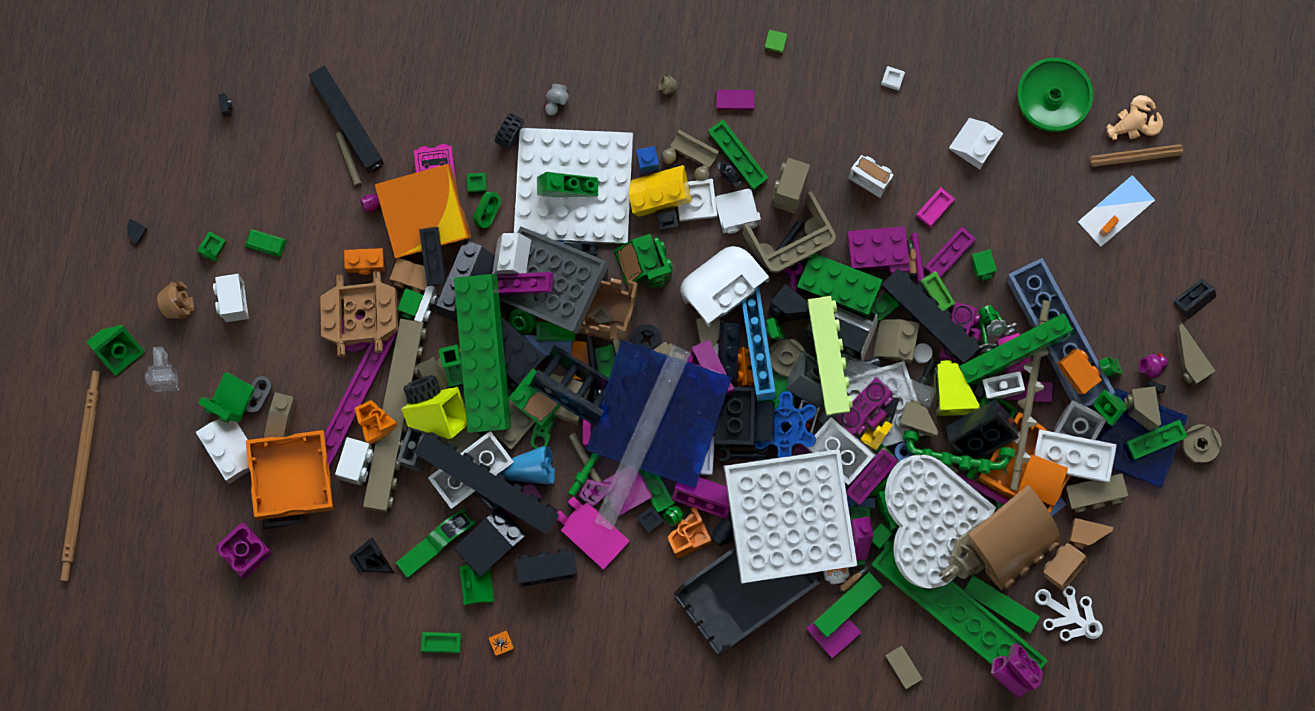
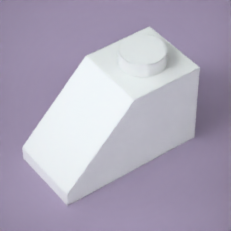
(1004, 385)

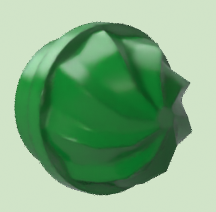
(673, 515)

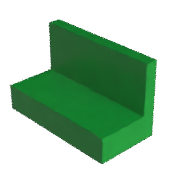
(475, 588)

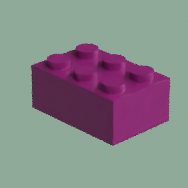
(877, 248)

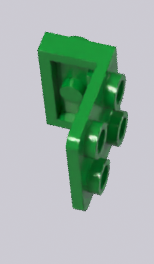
(657, 277)
(229, 399)

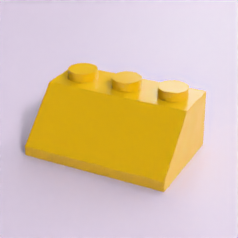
(659, 191)

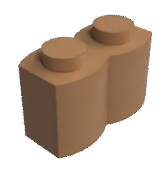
(409, 275)

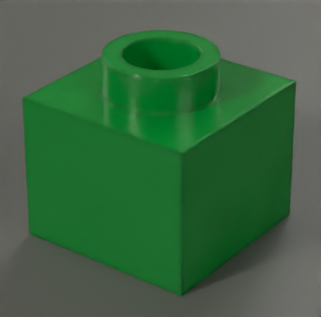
(881, 537)

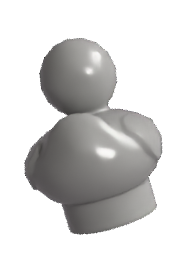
(556, 95)

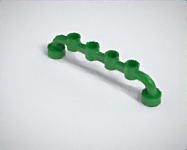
(964, 462)

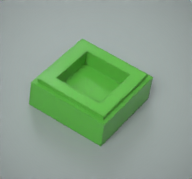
(775, 41)

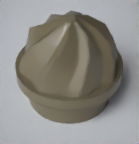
(667, 85)

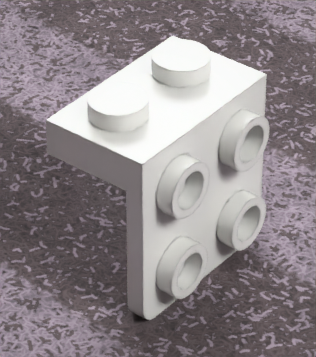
(737, 210)

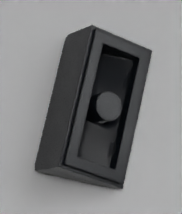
(1195, 298)

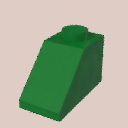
(1110, 407)

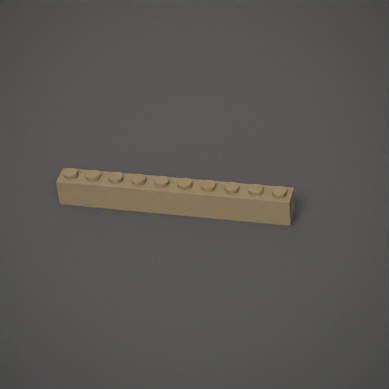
(386, 450)

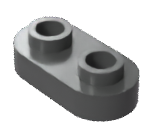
(259, 396)

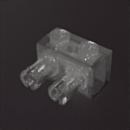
(160, 374)

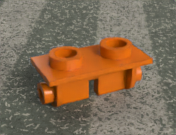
(744, 375)

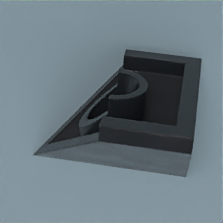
(370, 558)

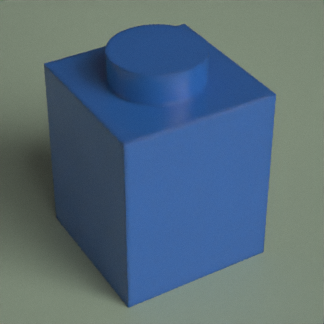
(647, 159)

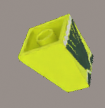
(953, 392)

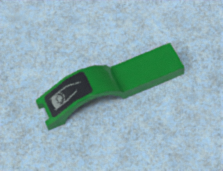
(434, 543)

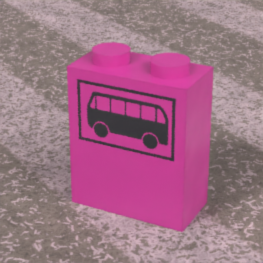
(433, 157)

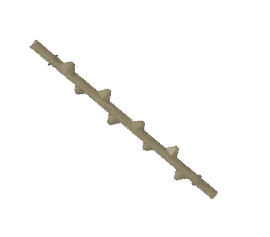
(1027, 403)

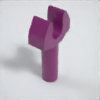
(793, 275)

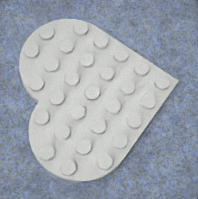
(932, 512)

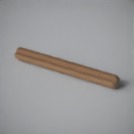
(1136, 155)

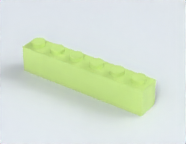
(829, 356)

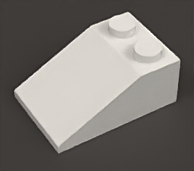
(853, 452)

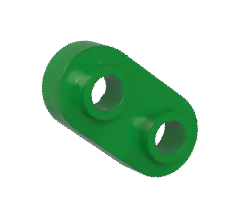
(487, 210)

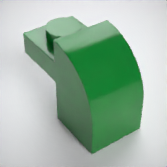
(451, 361)

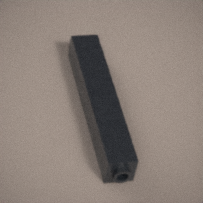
(346, 119)

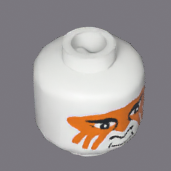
(836, 576)

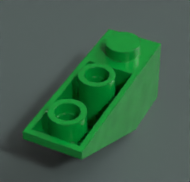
(566, 185)

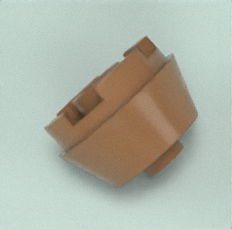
(174, 301)

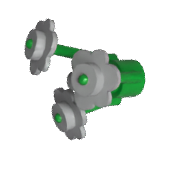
(996, 327)

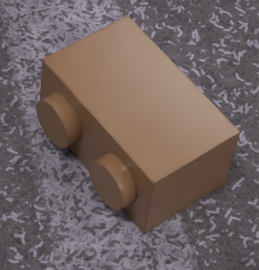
(1065, 566)

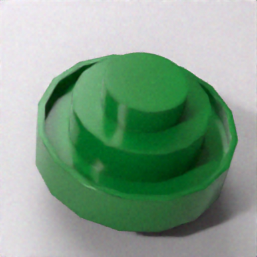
(522, 321)

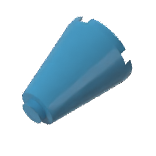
(532, 467)

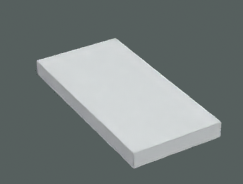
(1082, 456)

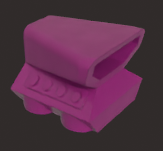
(243, 550)
(1017, 671)

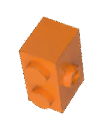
(364, 261)
(1079, 371)

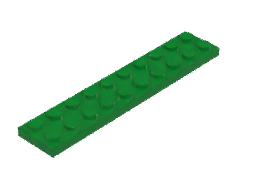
(958, 613)

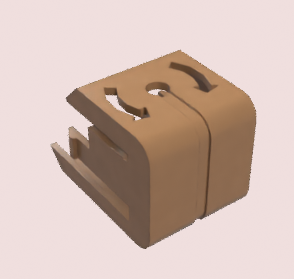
(618, 304)

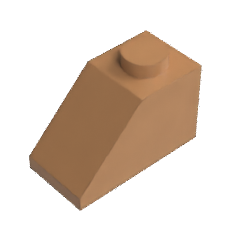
(1086, 533)

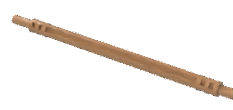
(80, 476)

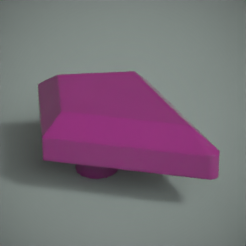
(593, 491)

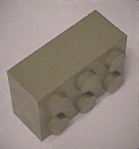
(790, 185)

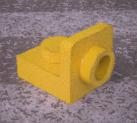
(875, 438)

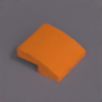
(1044, 478)

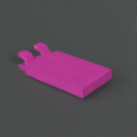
(592, 538)

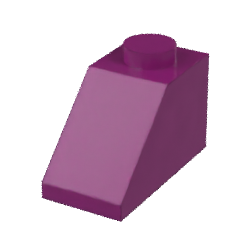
(862, 537)

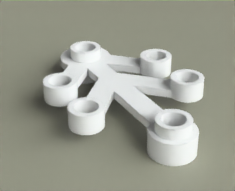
(1071, 615)

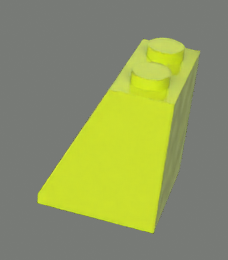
(440, 414)

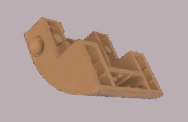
(1015, 538)

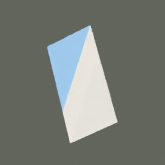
(1123, 202)

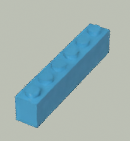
(758, 347)

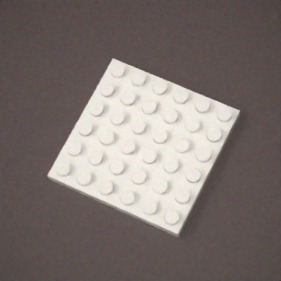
(581, 153)
(790, 516)

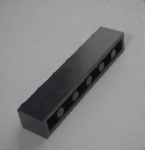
(931, 317)

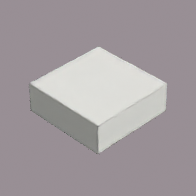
(893, 78)

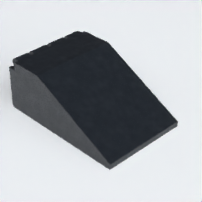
(734, 609)

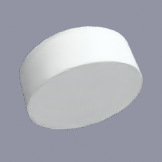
(922, 353)

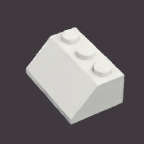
(226, 447)

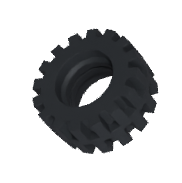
(509, 131)
(421, 389)

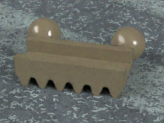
(694, 150)

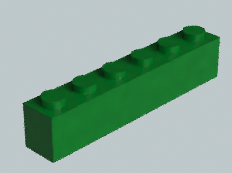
(1017, 350)

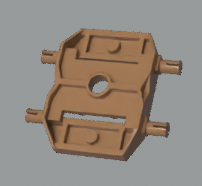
(375, 299)

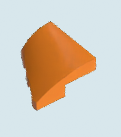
(374, 421)
(689, 535)

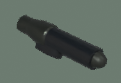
(926, 376)

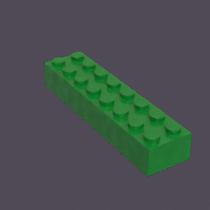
(482, 353)

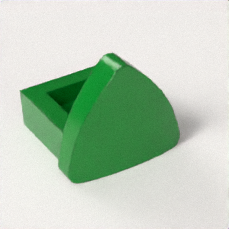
(211, 246)

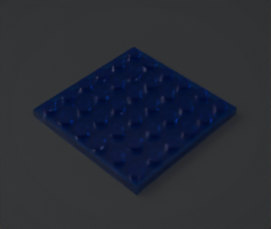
(686, 426)

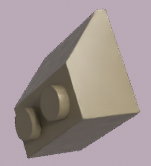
(896, 340)
(1144, 407)

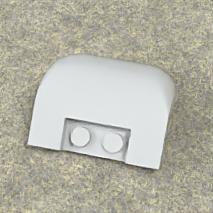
(722, 283)

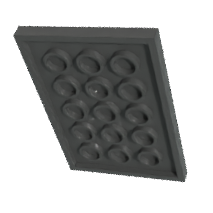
(574, 282)

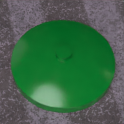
(1054, 94)

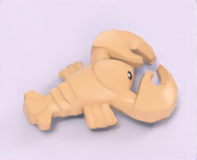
(1136, 120)

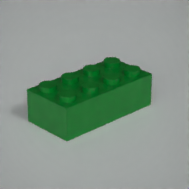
(847, 286)

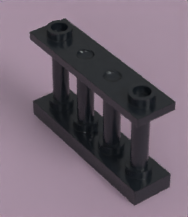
(565, 397)

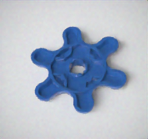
(797, 433)

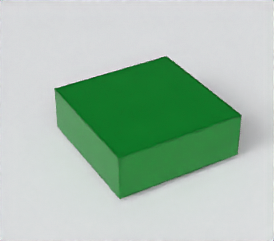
(476, 183)

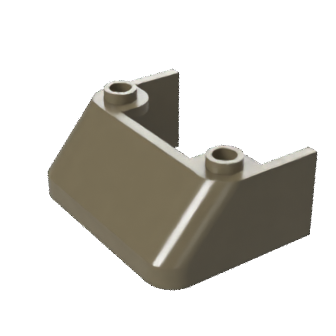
(819, 237)

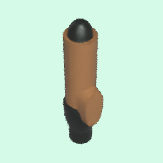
(912, 255)
(853, 579)

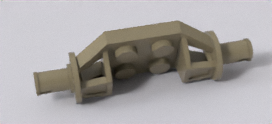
(968, 565)

